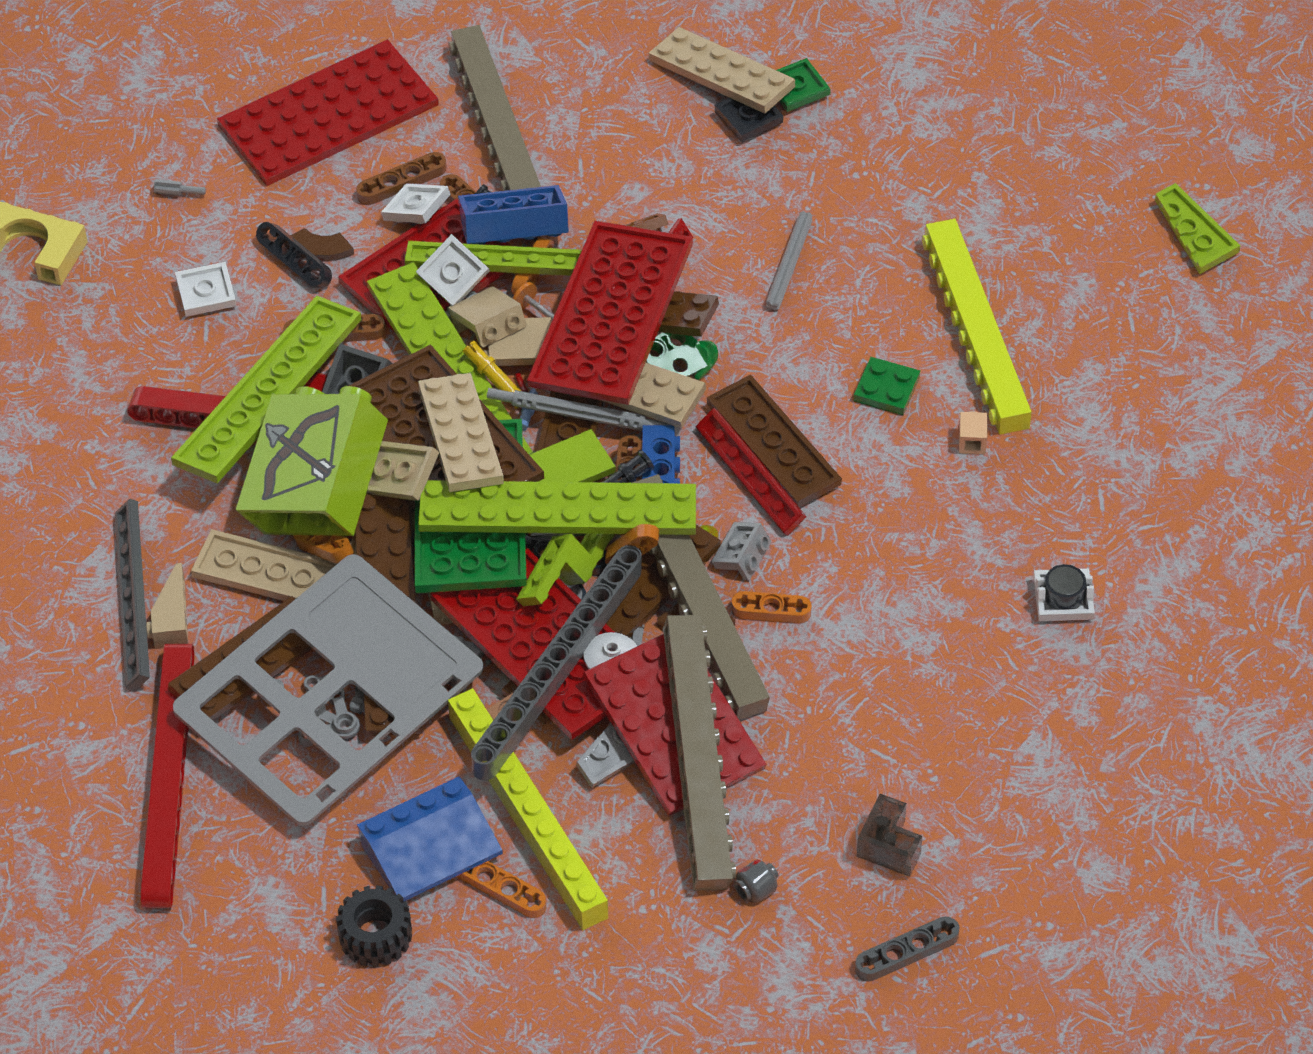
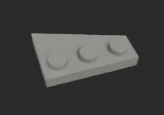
(604, 757)

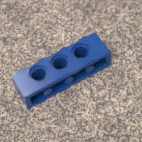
(660, 446)

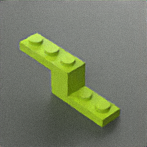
(563, 559)

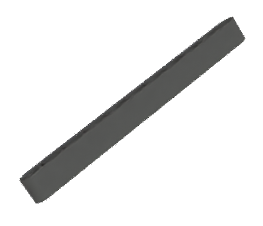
(567, 647)

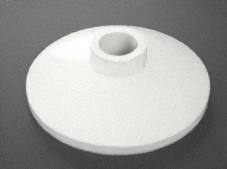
(599, 647)

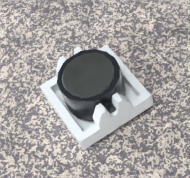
(1064, 593)

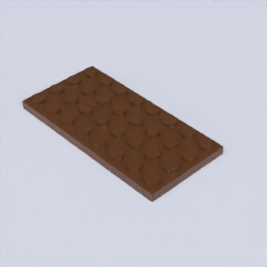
(398, 398)

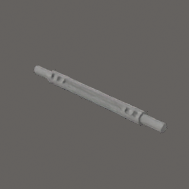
(573, 409)

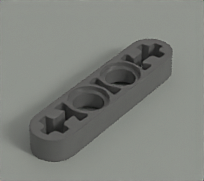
(909, 951)

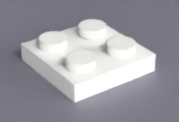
(415, 203)
(452, 270)
(205, 289)

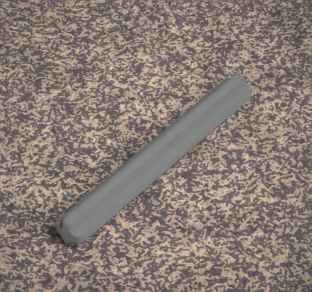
(789, 261)

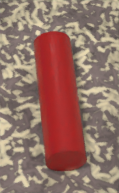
(521, 383)

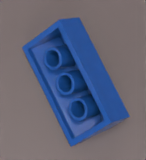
(513, 214)

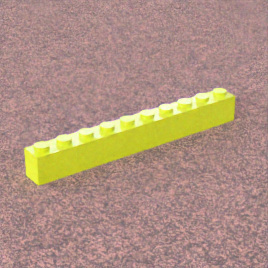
(976, 327)
(534, 819)

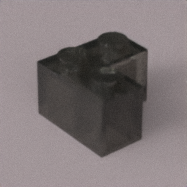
(885, 840)

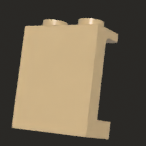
(489, 315)
(522, 345)

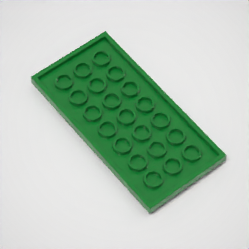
(470, 558)

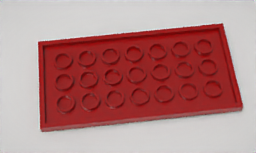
(327, 112)
(610, 312)
(517, 637)

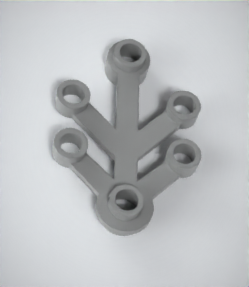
(334, 721)

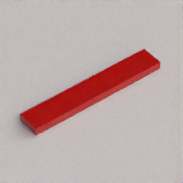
(750, 471)

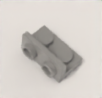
(742, 548)

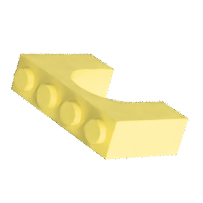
(63, 239)

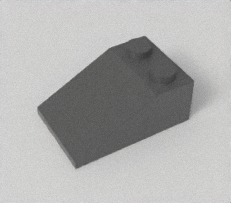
(351, 366)

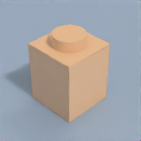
(972, 433)

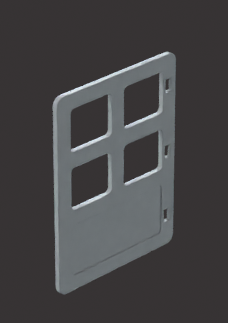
(372, 641)

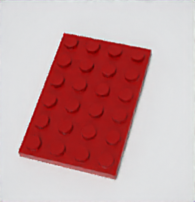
(392, 256)
(639, 706)

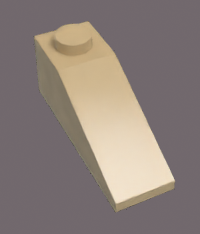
(169, 612)

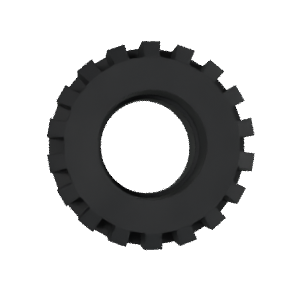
(371, 906)

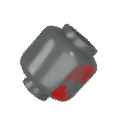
(756, 881)

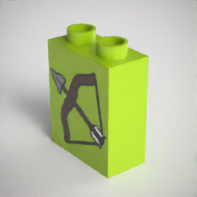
(312, 463)

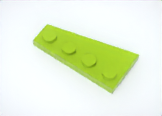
(1197, 231)

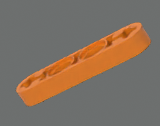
(501, 879)

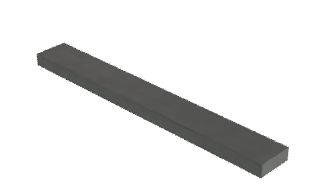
(132, 595)

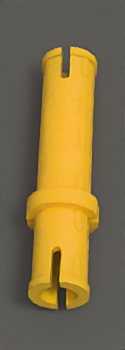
(489, 368)

